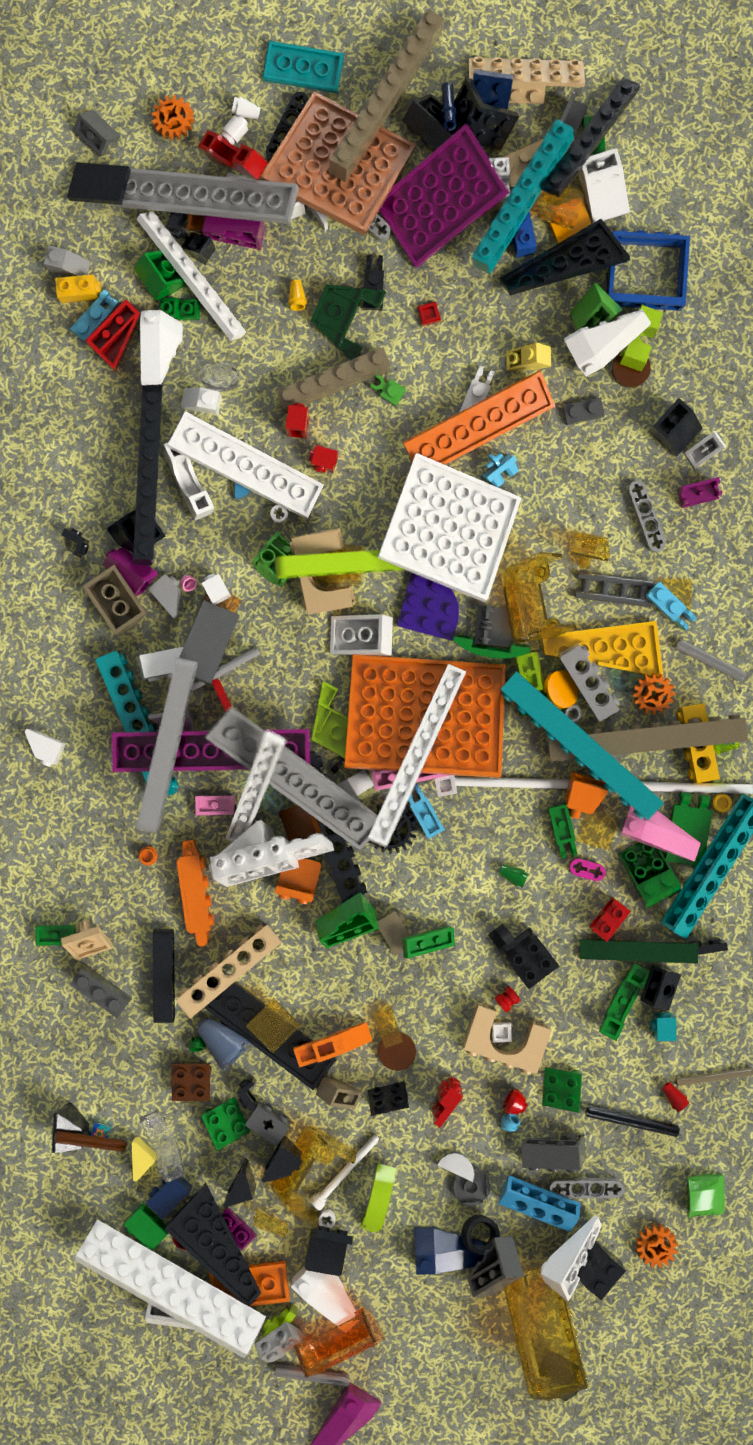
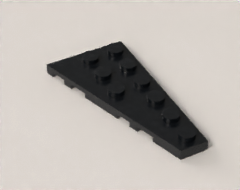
(577, 255)
(208, 1239)

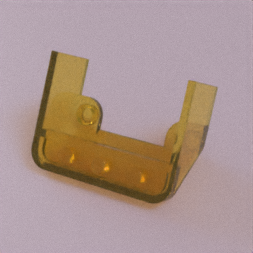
(526, 601)
(314, 1146)

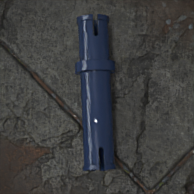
(449, 110)

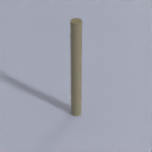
(714, 1076)

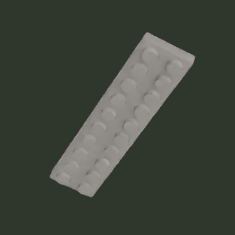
(210, 196)
(296, 780)

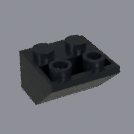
(676, 427)

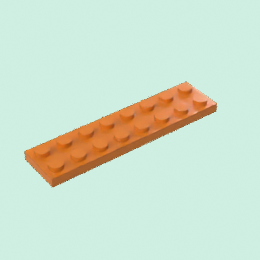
(483, 421)

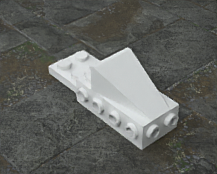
(261, 855)

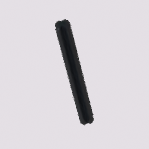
(632, 1121)

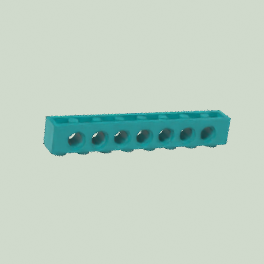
(522, 197)
(106, 665)
(711, 869)

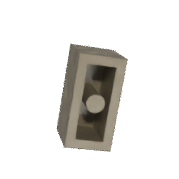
(394, 929)

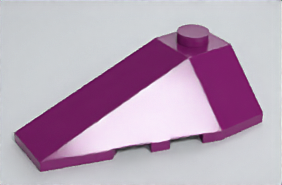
(347, 1416)

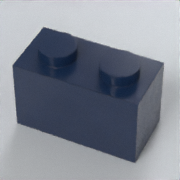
(168, 1196)

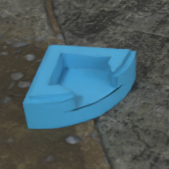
(240, 491)

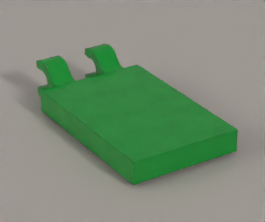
(694, 822)

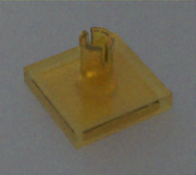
(588, 548)

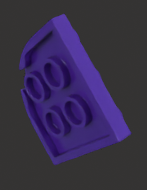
(429, 608)

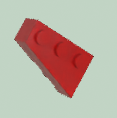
(115, 334)

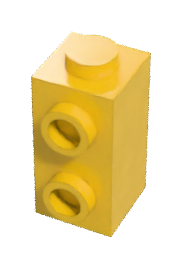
(77, 288)

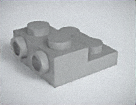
(279, 1342)

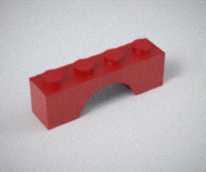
(242, 159)

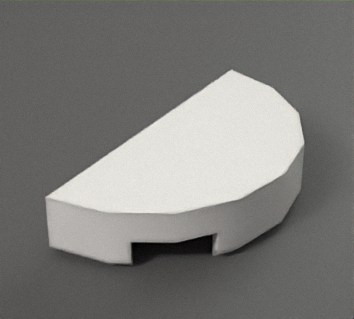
(458, 1165)

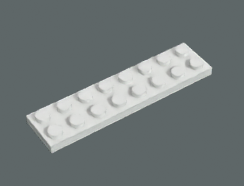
(245, 465)

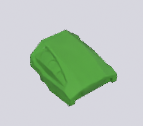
(265, 560)
(705, 1195)

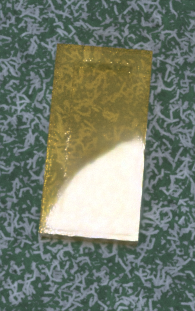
(387, 1026)

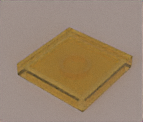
(273, 1025)

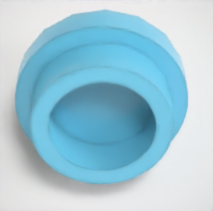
(509, 1122)

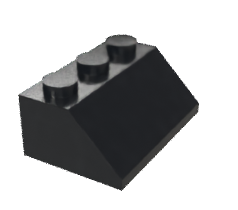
(426, 121)

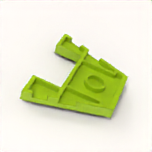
(330, 725)

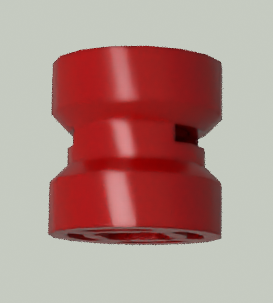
(507, 999)

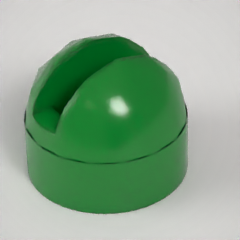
(196, 1045)

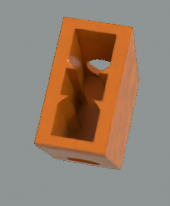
(584, 794)

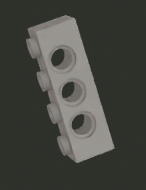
(603, 708)

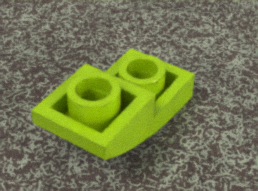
(286, 1315)

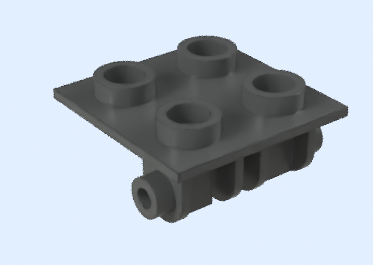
(493, 627)

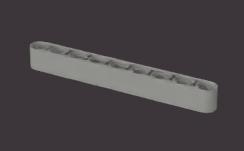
(167, 745)

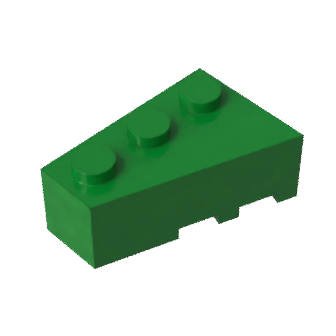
(347, 921)

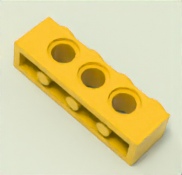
(709, 770)

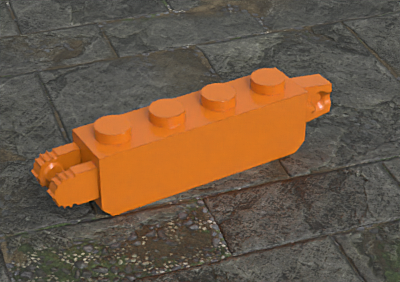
(194, 892)

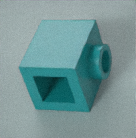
(664, 1026)

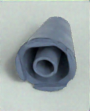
(221, 1041)

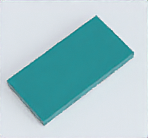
(303, 67)

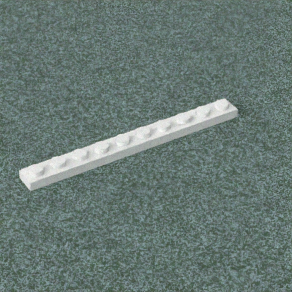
(416, 755)

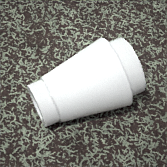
(245, 108)

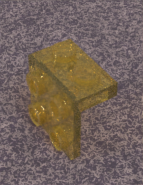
(562, 210)

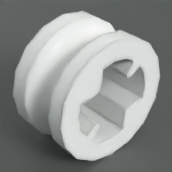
(274, 517)
(326, 1213)

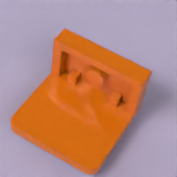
(299, 882)

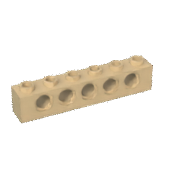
(192, 1006)

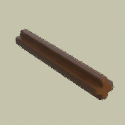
(90, 1141)

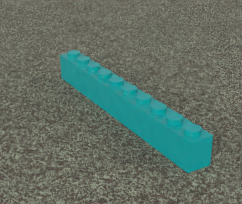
(584, 747)

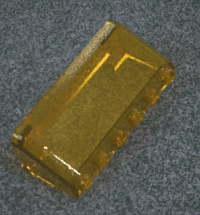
(544, 1338)

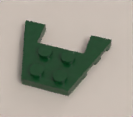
(337, 311)

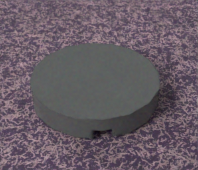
(476, 1190)

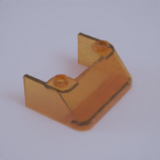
(339, 1343)

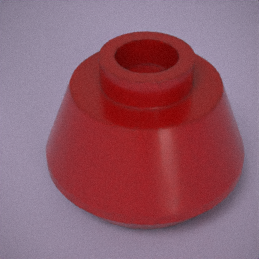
(515, 1102)

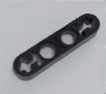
(283, 125)

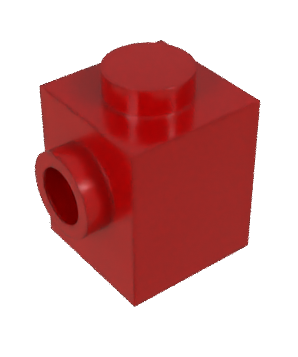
(323, 459)

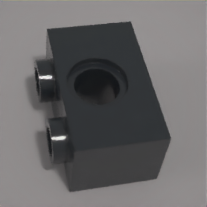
(660, 987)

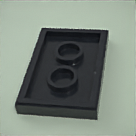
(99, 183)

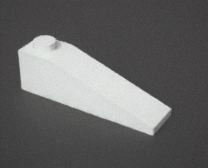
(158, 344)
(600, 344)
(564, 1265)
(324, 1294)

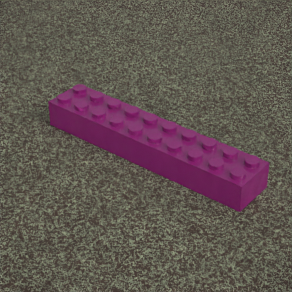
(195, 753)

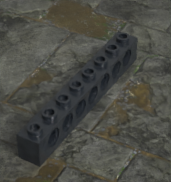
(346, 853)

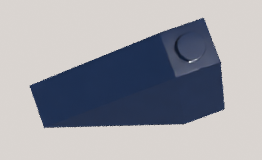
(442, 1251)

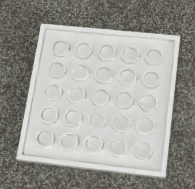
(450, 527)

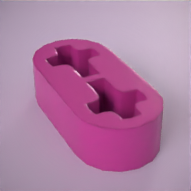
(584, 873)

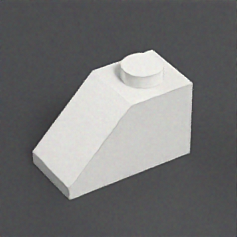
(201, 400)
(45, 747)

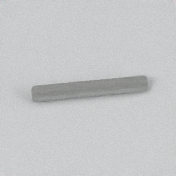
(710, 660)
(324, 1377)

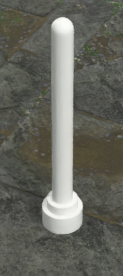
(318, 1199)

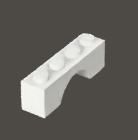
(193, 493)

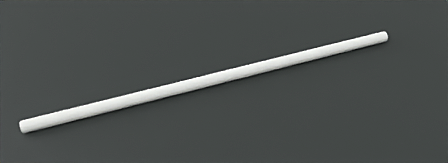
(563, 784)

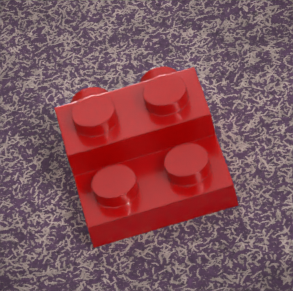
(449, 1096)

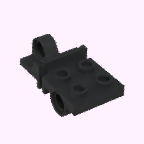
(526, 954)

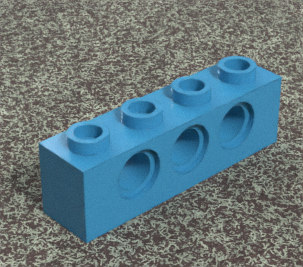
(539, 1203)

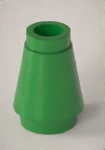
(514, 875)

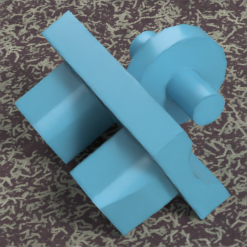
(506, 464)

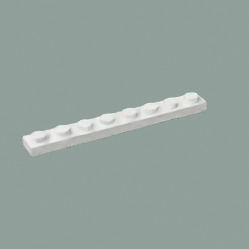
(191, 275)
(256, 785)

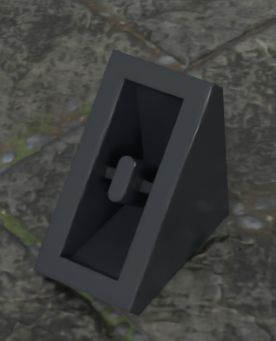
(199, 247)

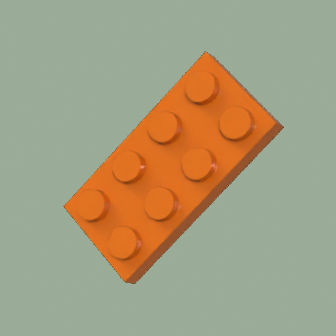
(271, 1279)

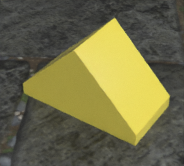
(142, 1157)

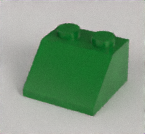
(158, 275)

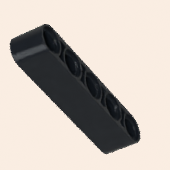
(163, 976)

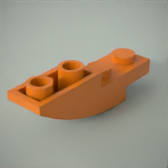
(333, 1045)

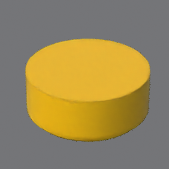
(721, 803)

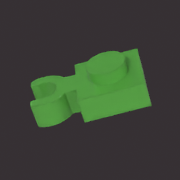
(391, 391)

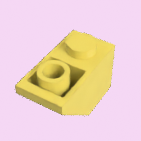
(528, 357)

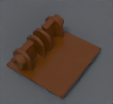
(190, 1081)

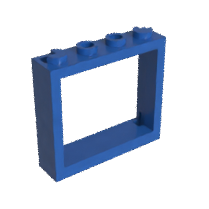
(657, 239)

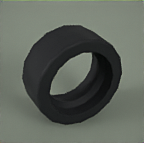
(467, 1229)

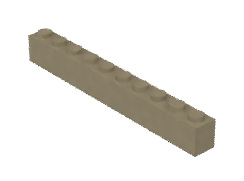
(386, 95)
(663, 737)

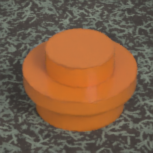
(148, 855)

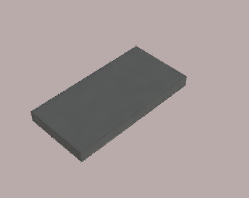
(209, 639)

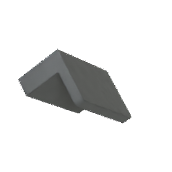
(574, 113)
(95, 131)

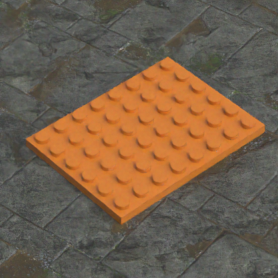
(391, 701)

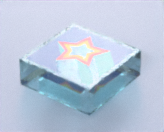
(101, 1129)

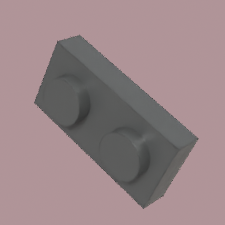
(583, 411)

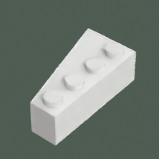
(158, 664)

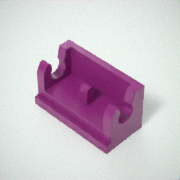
(699, 492)

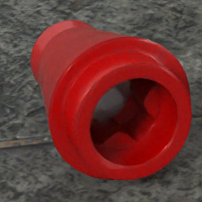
(675, 1097)

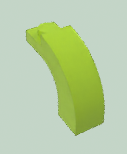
(379, 1198)

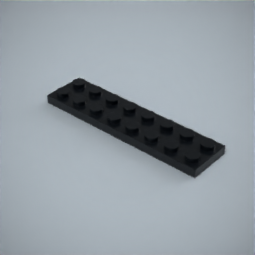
(238, 1006)

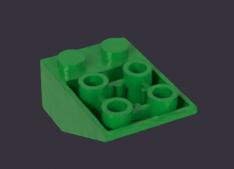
(649, 873)

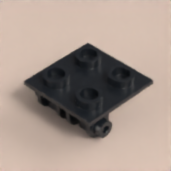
(388, 1098)

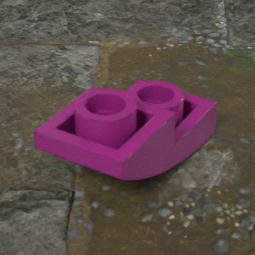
(240, 1230)

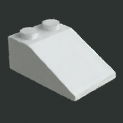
(361, 635)

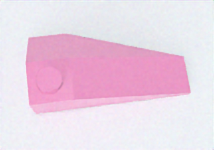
(660, 834)

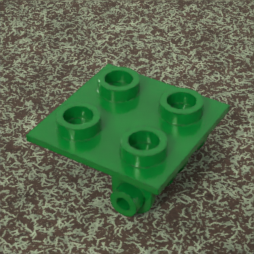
(562, 1089)
(225, 1123)

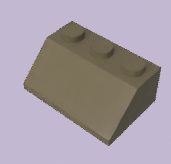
(115, 600)

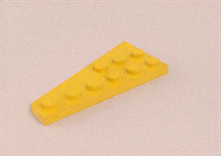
(620, 647)

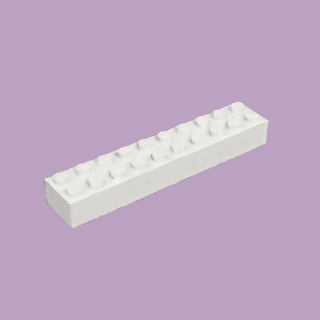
(170, 1288)

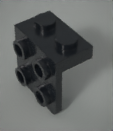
(327, 1251)

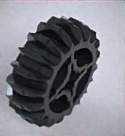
(400, 842)

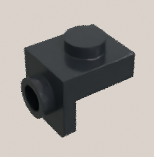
(175, 223)
(75, 536)
(246, 1097)

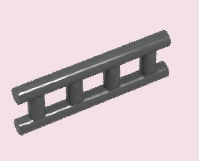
(605, 597)

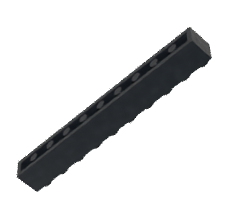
(147, 475)

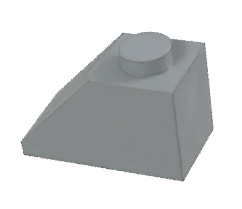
(65, 262)
(168, 594)

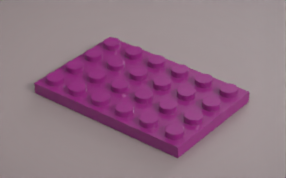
(442, 196)

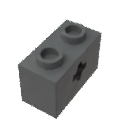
(273, 1131)

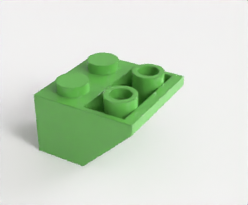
(595, 308)

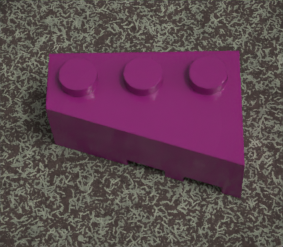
(235, 231)

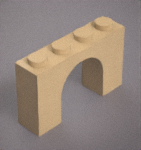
(317, 598)
(526, 1056)

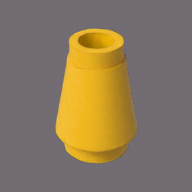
(296, 296)

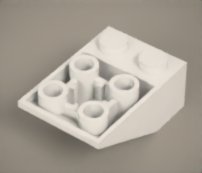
(604, 186)

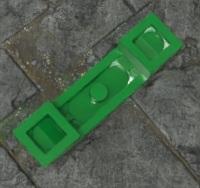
(467, 643)
(622, 1001)

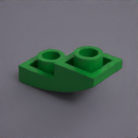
(181, 309)

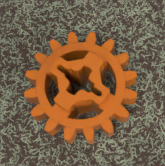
(173, 126)
(660, 690)
(651, 1239)

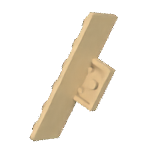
(532, 75)

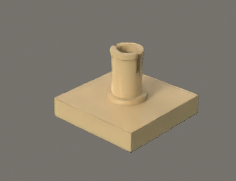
(87, 941)

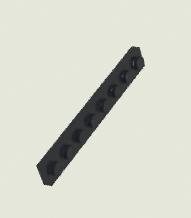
(590, 137)

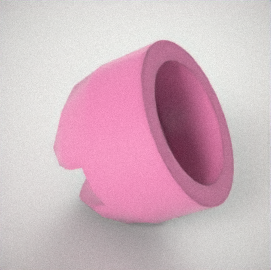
(188, 583)

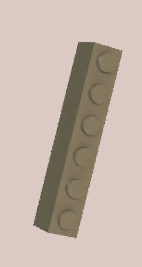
(334, 379)

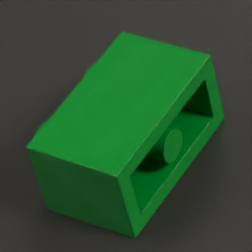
(146, 1226)

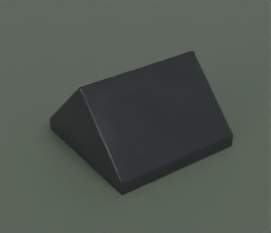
(242, 1187)

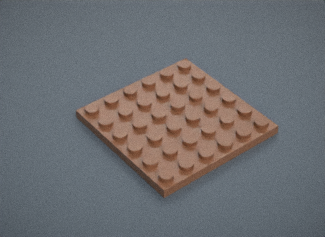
(306, 156)

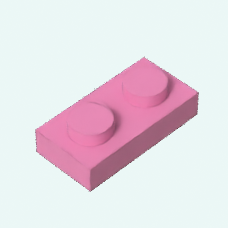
(215, 805)

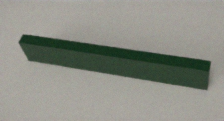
(639, 951)

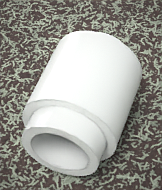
(234, 129)

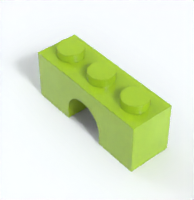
(637, 352)

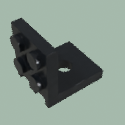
(481, 117)

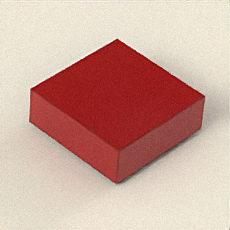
(429, 313)

